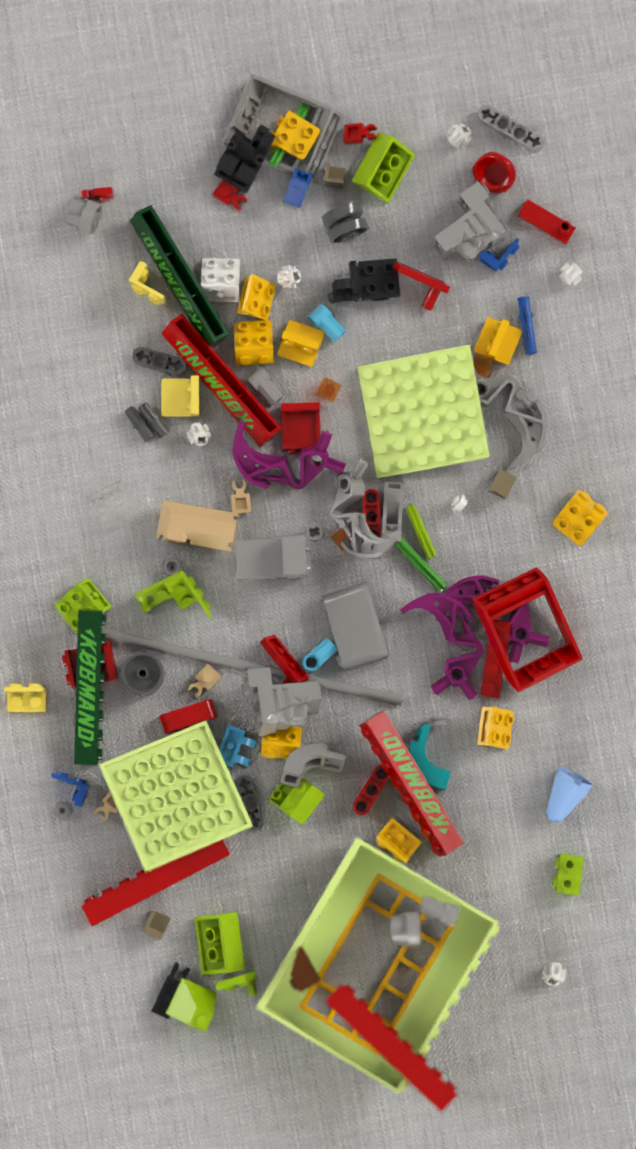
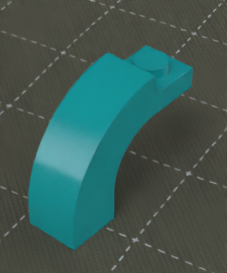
(435, 776)

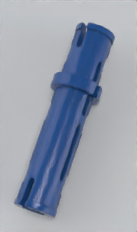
(527, 326)

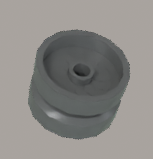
(345, 222)
(153, 678)

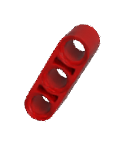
(372, 508)
(188, 716)
(363, 796)

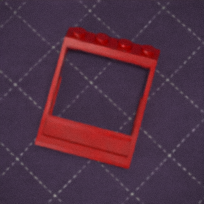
(511, 596)

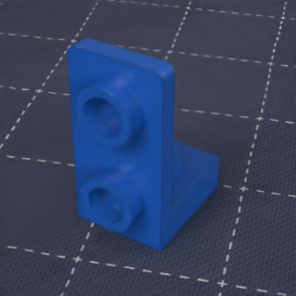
(297, 188)
(490, 261)
(79, 795)

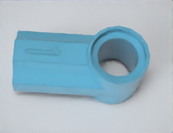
(324, 319)
(320, 655)

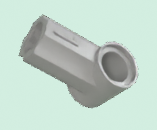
(262, 382)
(443, 912)

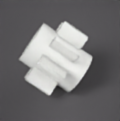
(459, 135)
(570, 274)
(289, 277)
(198, 434)
(553, 974)

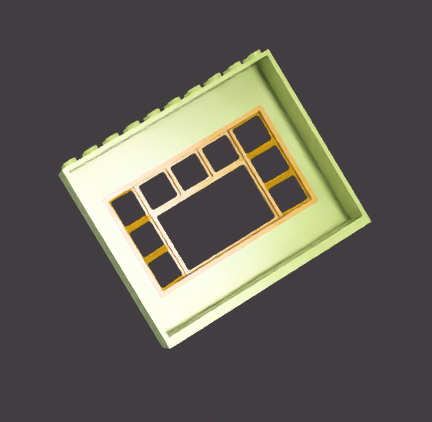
(430, 995)

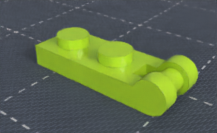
(159, 594)

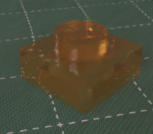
(483, 365)
(328, 389)
(338, 537)

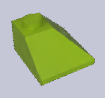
(192, 1005)

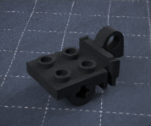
(244, 158)
(371, 280)

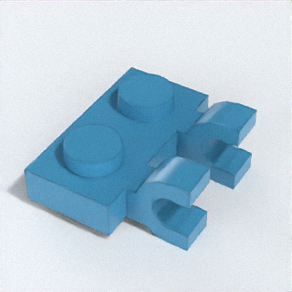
(231, 746)

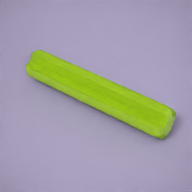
(420, 531)

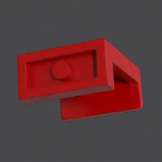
(300, 426)
(109, 667)

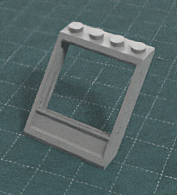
(326, 119)

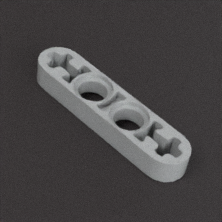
(512, 126)

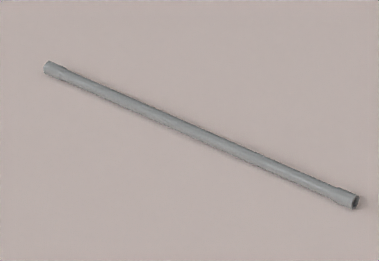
(117, 636)

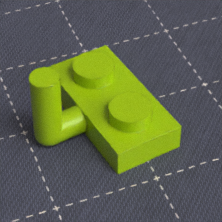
(243, 980)

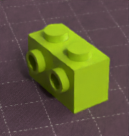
(568, 874)

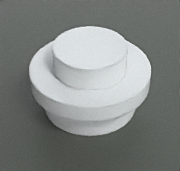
(458, 503)

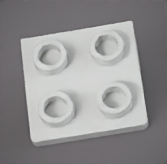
(221, 279)

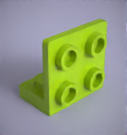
(185, 594)
(81, 596)

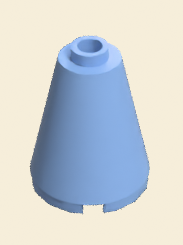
(566, 794)

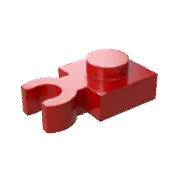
(357, 132)
(102, 194)
(227, 194)

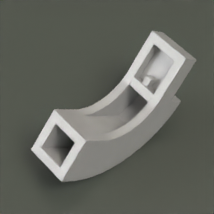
(392, 509)
(310, 757)

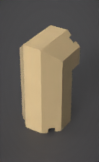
(197, 525)

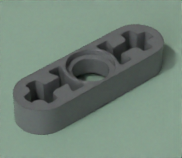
(171, 370)
(257, 806)

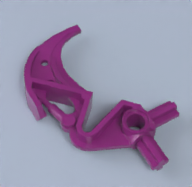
(308, 466)
(520, 620)
(465, 662)

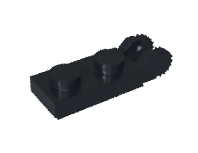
(167, 992)

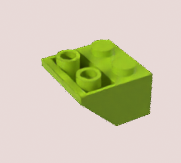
(297, 801)

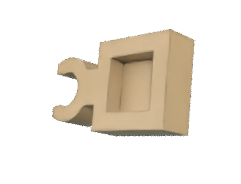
(240, 502)
(206, 678)
(109, 806)

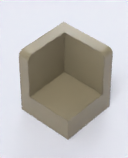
(334, 176)
(502, 484)
(156, 925)

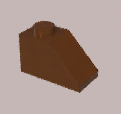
(303, 972)

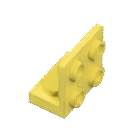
(138, 281)
(180, 397)
(26, 698)

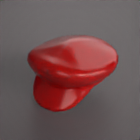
(495, 172)

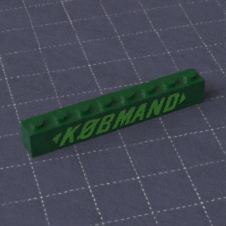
(178, 276)
(89, 686)

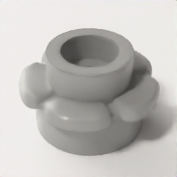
(171, 562)
(57, 810)

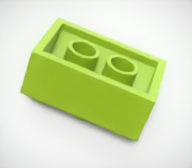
(383, 167)
(219, 943)

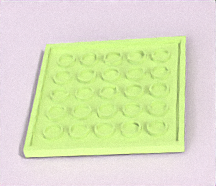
(423, 412)
(175, 796)

